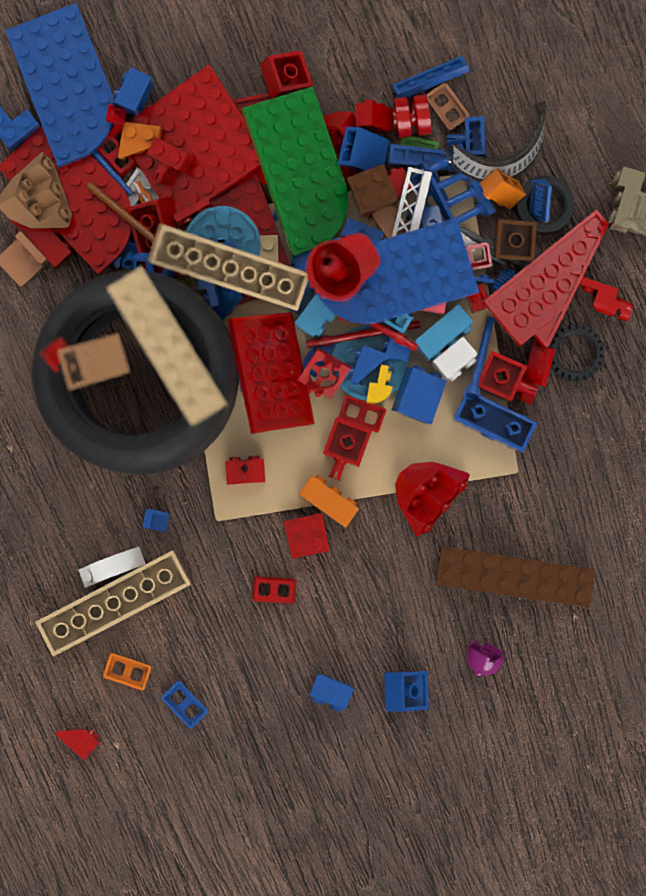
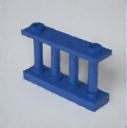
(483, 205)

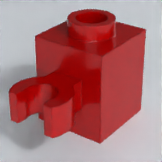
(475, 301)

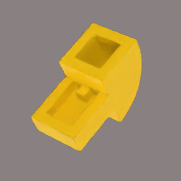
(380, 391)

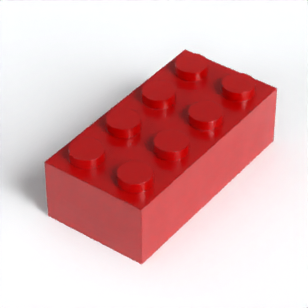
(151, 215)

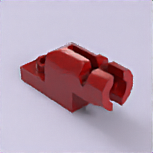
(605, 299)

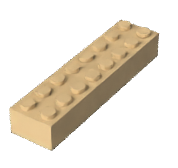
(228, 267)
(167, 346)
(113, 603)

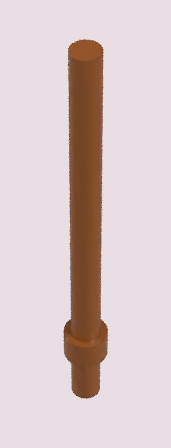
(121, 212)

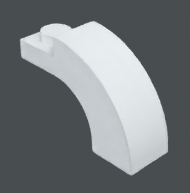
(112, 566)

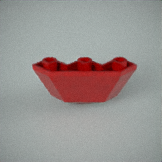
(427, 492)

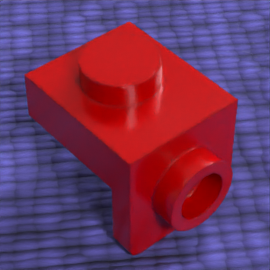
(117, 117)

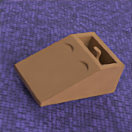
(93, 361)

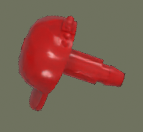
(341, 266)

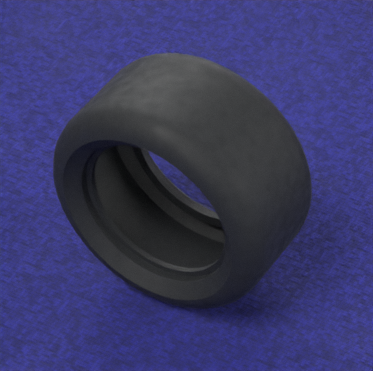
(66, 413)

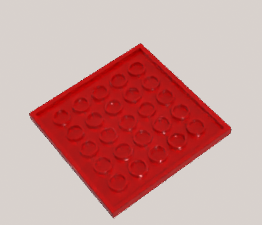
(208, 126)

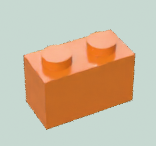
(502, 189)

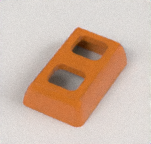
(125, 678)

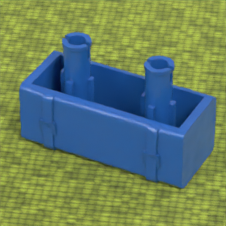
(495, 422)

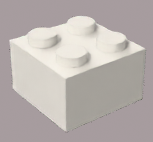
(455, 359)

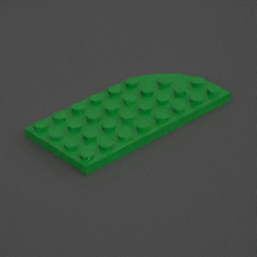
(299, 167)

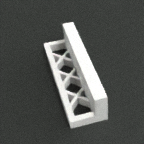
(419, 203)

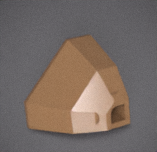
(36, 196)

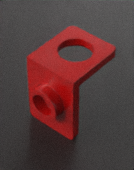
(51, 353)

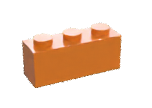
(329, 500)

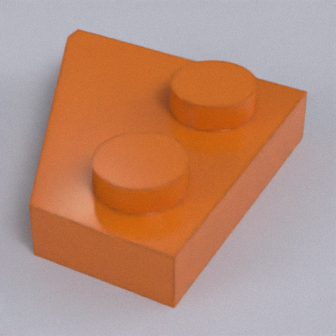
(137, 138)

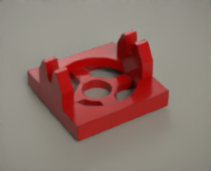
(330, 362)

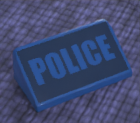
(540, 199)

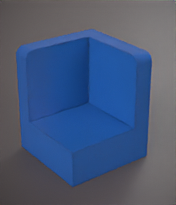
(156, 520)

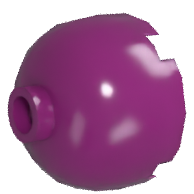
(484, 659)

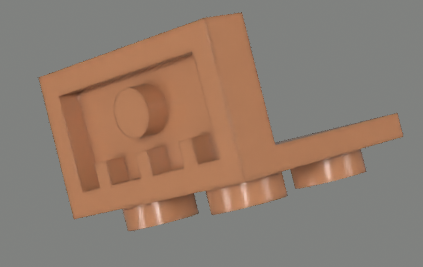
(22, 260)

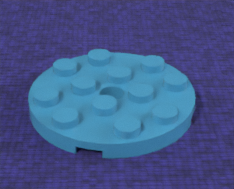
(227, 224)
(346, 353)

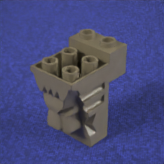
(629, 202)

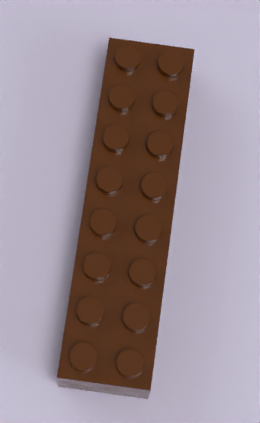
(515, 576)

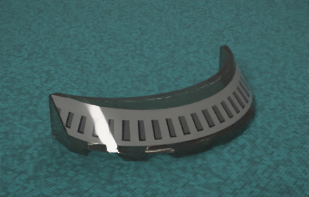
(479, 168)

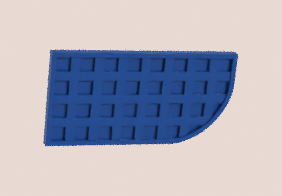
(64, 82)
(413, 275)

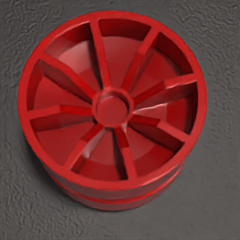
(417, 116)

